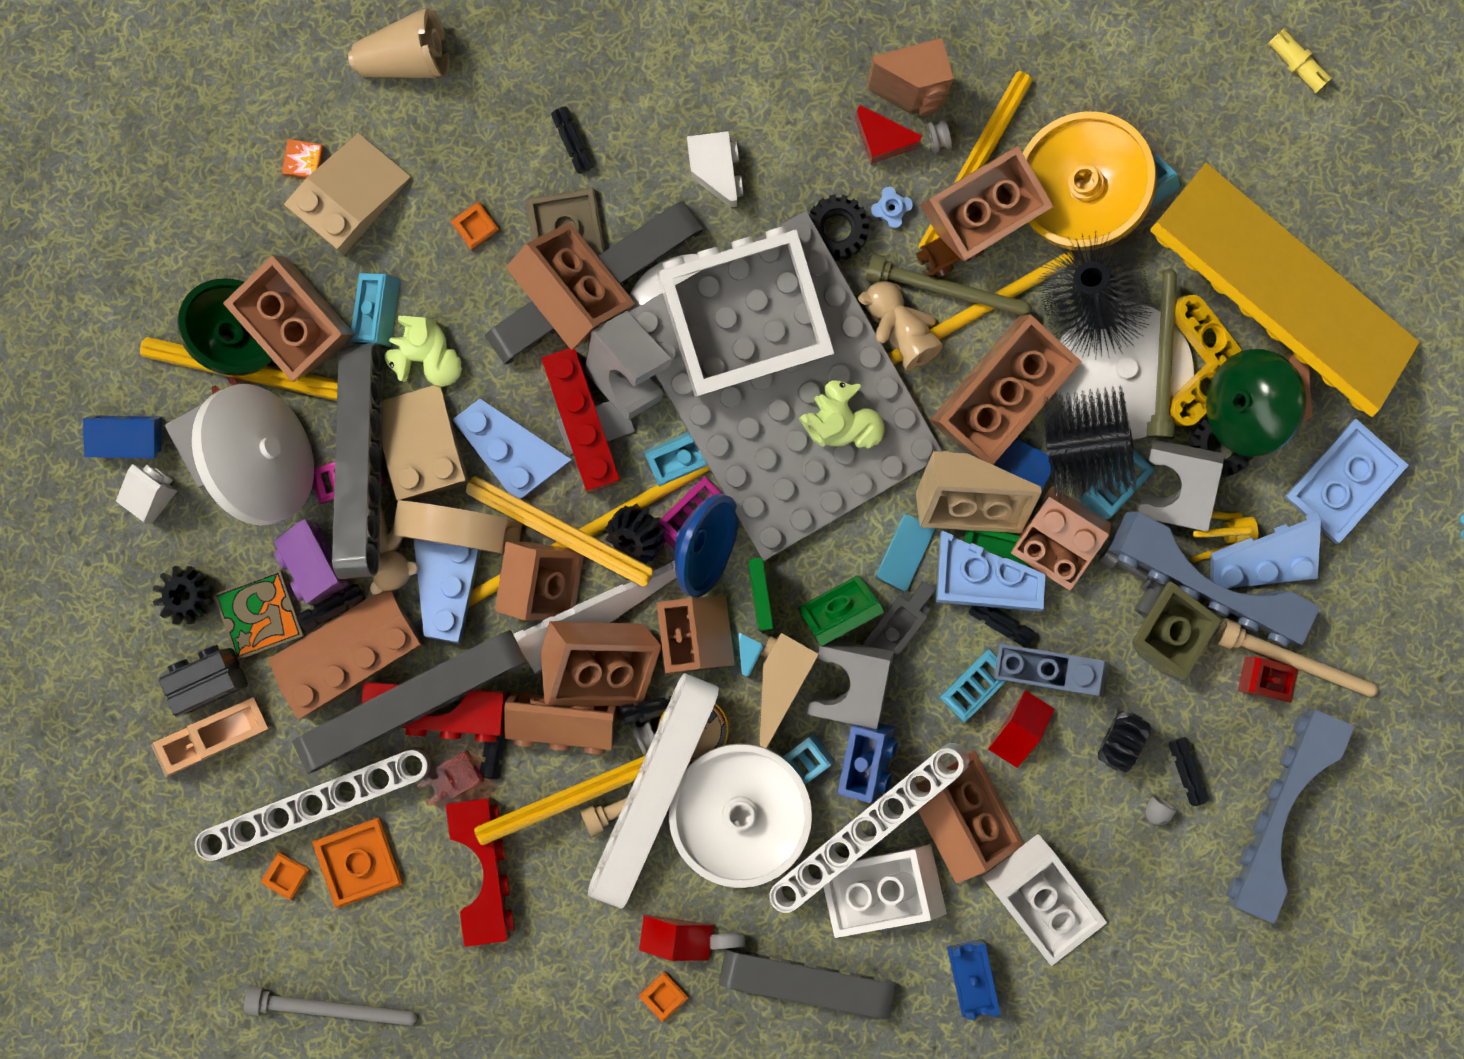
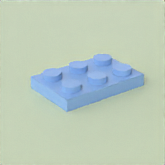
(1346, 480)

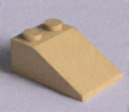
(347, 193)
(421, 445)
(973, 495)
(782, 676)

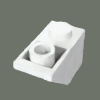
(712, 165)
(145, 492)

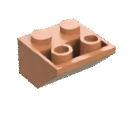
(1061, 538)
(695, 634)

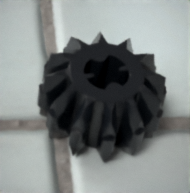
(636, 533)
(187, 608)
(1124, 741)

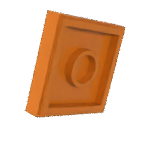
(357, 862)

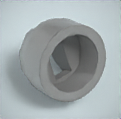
(1159, 811)

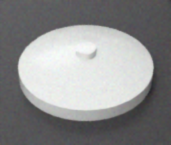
(1132, 370)
(252, 454)
(740, 815)

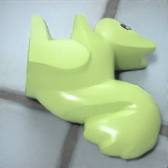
(426, 344)
(837, 424)

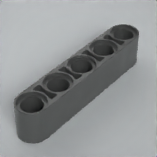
(807, 985)

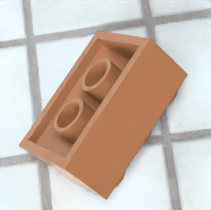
(913, 77)
(987, 204)
(569, 284)
(288, 318)
(597, 663)
(532, 721)
(969, 822)

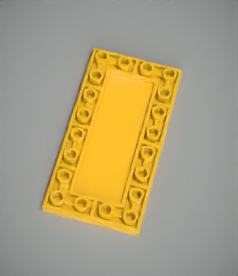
(1286, 289)

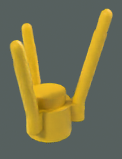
(1234, 531)

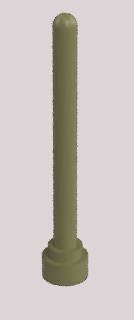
(882, 270)
(1161, 423)

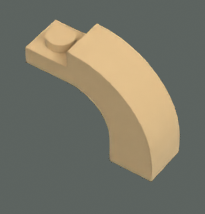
(455, 527)

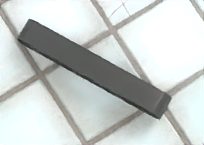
(625, 259)
(358, 461)
(409, 701)

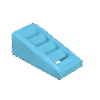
(1100, 505)
(950, 701)
(818, 750)

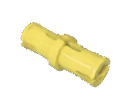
(1299, 60)

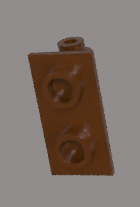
(939, 257)

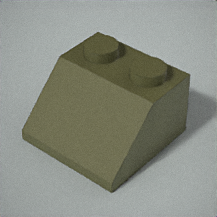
(1175, 632)

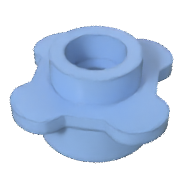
(895, 216)

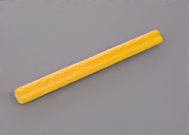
(991, 133)
(270, 375)
(560, 531)
(558, 802)

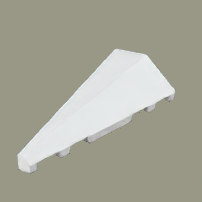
(601, 609)

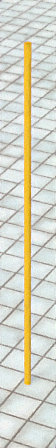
(940, 331)

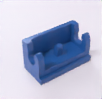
(122, 436)
(973, 979)

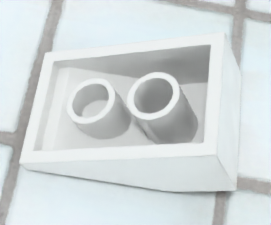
(885, 892)
(1044, 899)

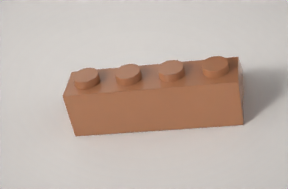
(1005, 390)
(344, 653)

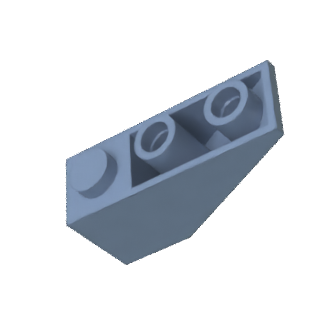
(1052, 670)

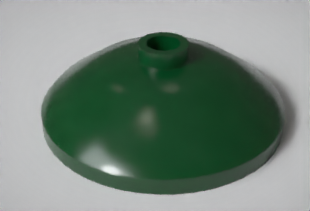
(203, 322)
(1272, 405)

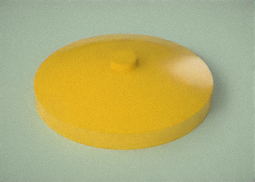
(1095, 177)

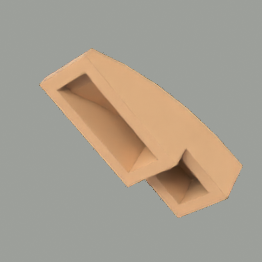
(209, 737)

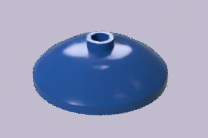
(705, 544)

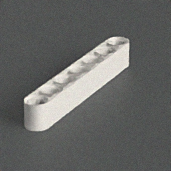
(653, 790)
(297, 809)
(853, 835)

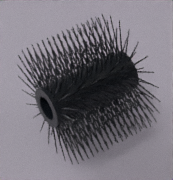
(1095, 295)
(1089, 443)

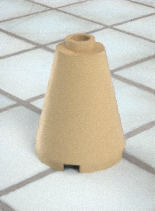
(403, 49)

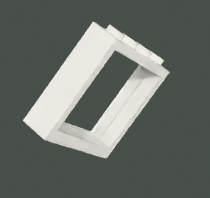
(710, 258)

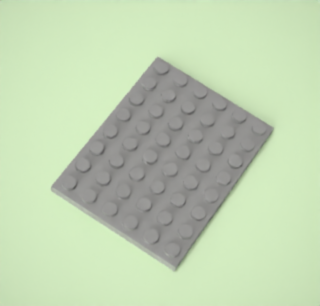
(753, 428)

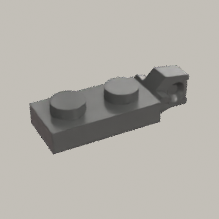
(901, 620)

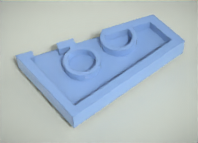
(508, 449)
(1276, 558)
(983, 579)
(445, 588)

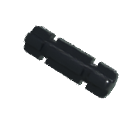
(572, 139)
(331, 607)
(1003, 624)
(643, 712)
(493, 753)
(1188, 771)

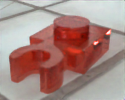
(455, 777)

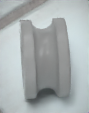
(939, 136)
(644, 736)

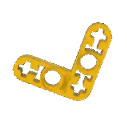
(1192, 389)

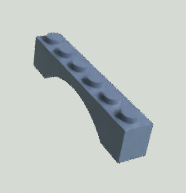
(1152, 546)
(1261, 882)

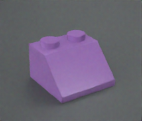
(309, 562)

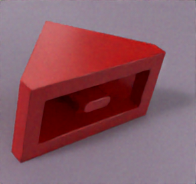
(883, 136)
(1268, 679)
(1022, 729)
(675, 938)

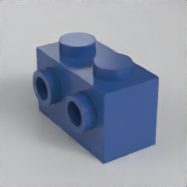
(867, 762)

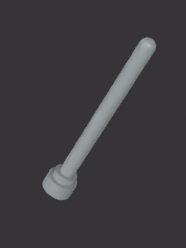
(261, 1001)

